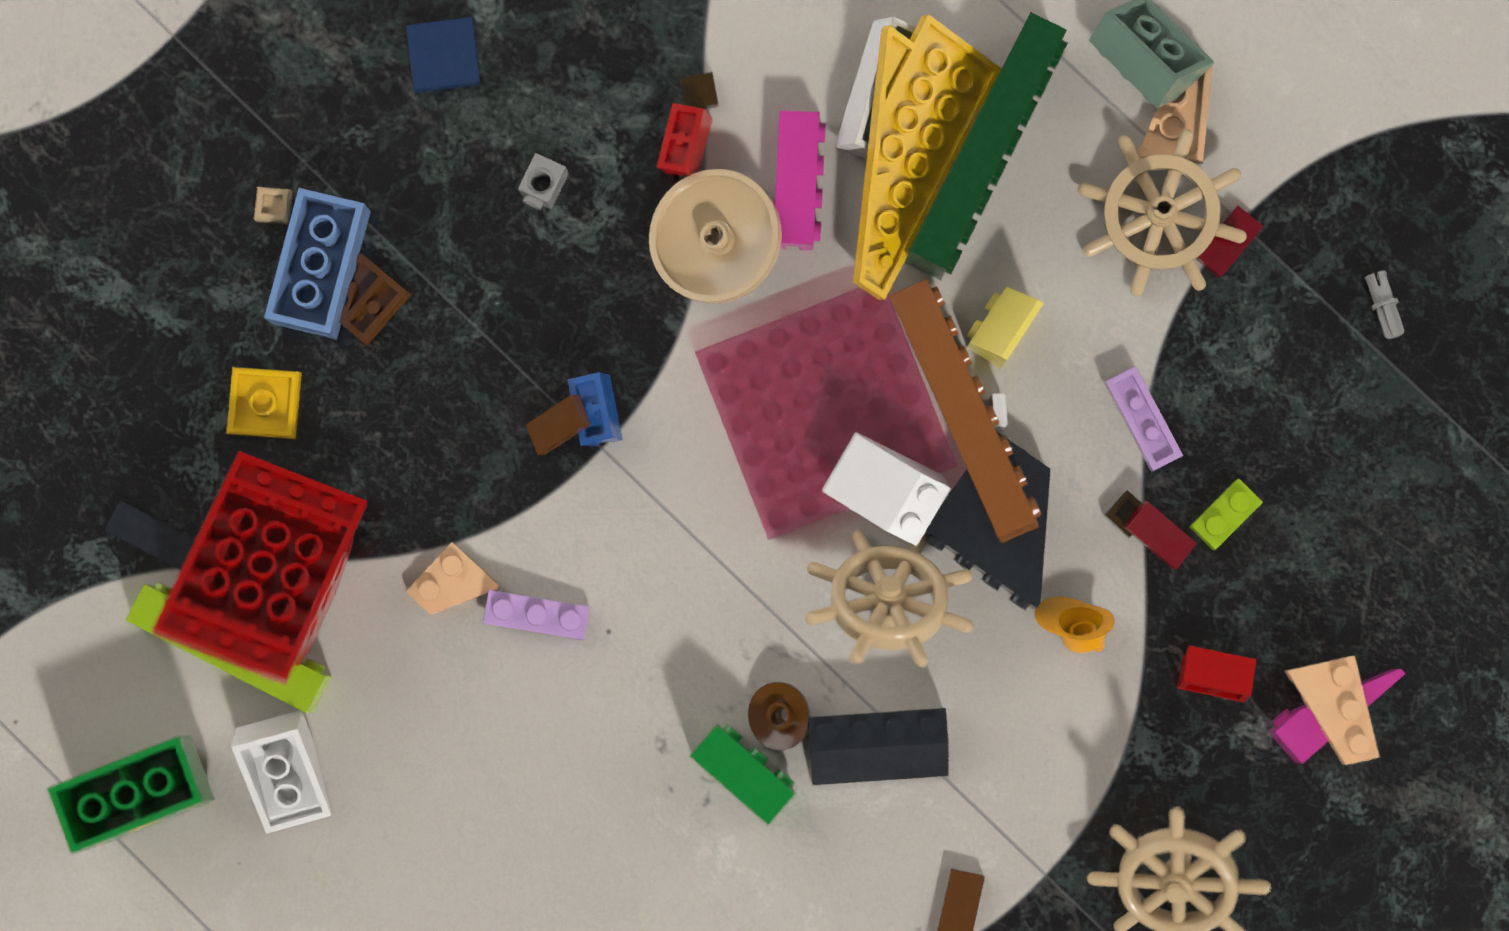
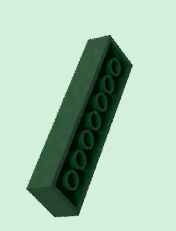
(990, 138)

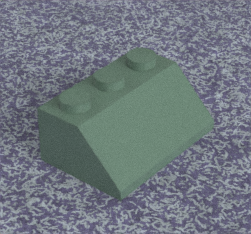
(1150, 50)

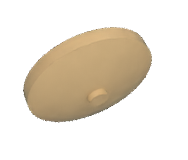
(715, 236)

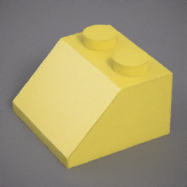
(1004, 325)

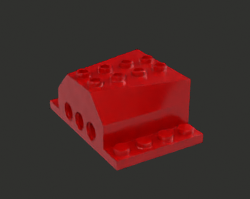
(262, 569)

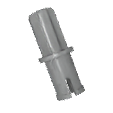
(1385, 305)

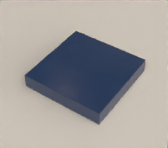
(443, 55)

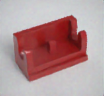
(684, 140)
(1216, 674)

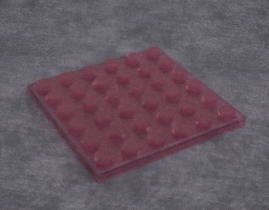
(804, 389)

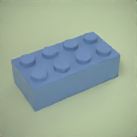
(317, 263)

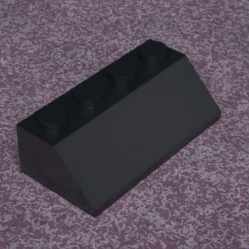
(879, 746)

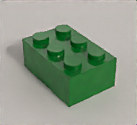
(744, 772)

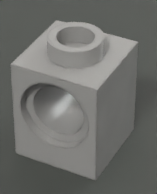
(538, 168)

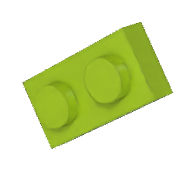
(1225, 514)

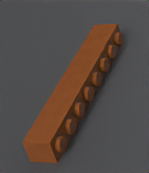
(964, 410)

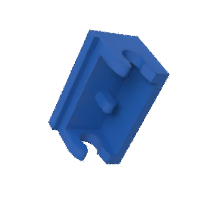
(600, 407)

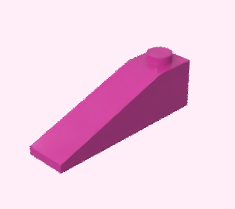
(1301, 733)

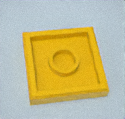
(264, 403)

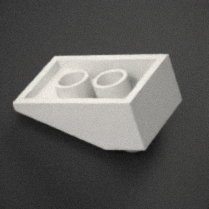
(887, 488)
(282, 771)

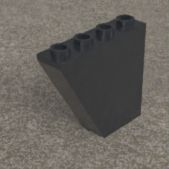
(968, 532)

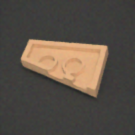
(1185, 112)
(1339, 705)

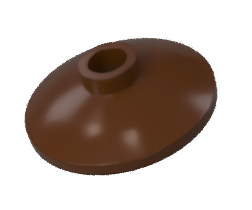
(766, 716)

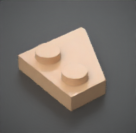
(450, 581)

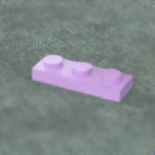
(1143, 419)
(536, 615)

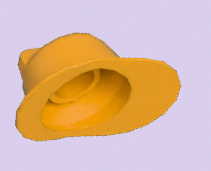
(1076, 622)

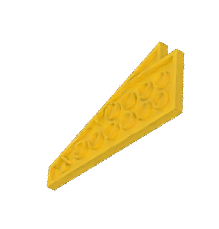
(919, 120)

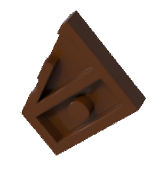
(371, 300)

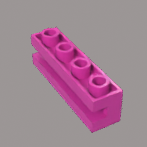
(797, 177)

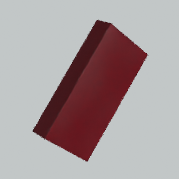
(1223, 252)
(1159, 535)

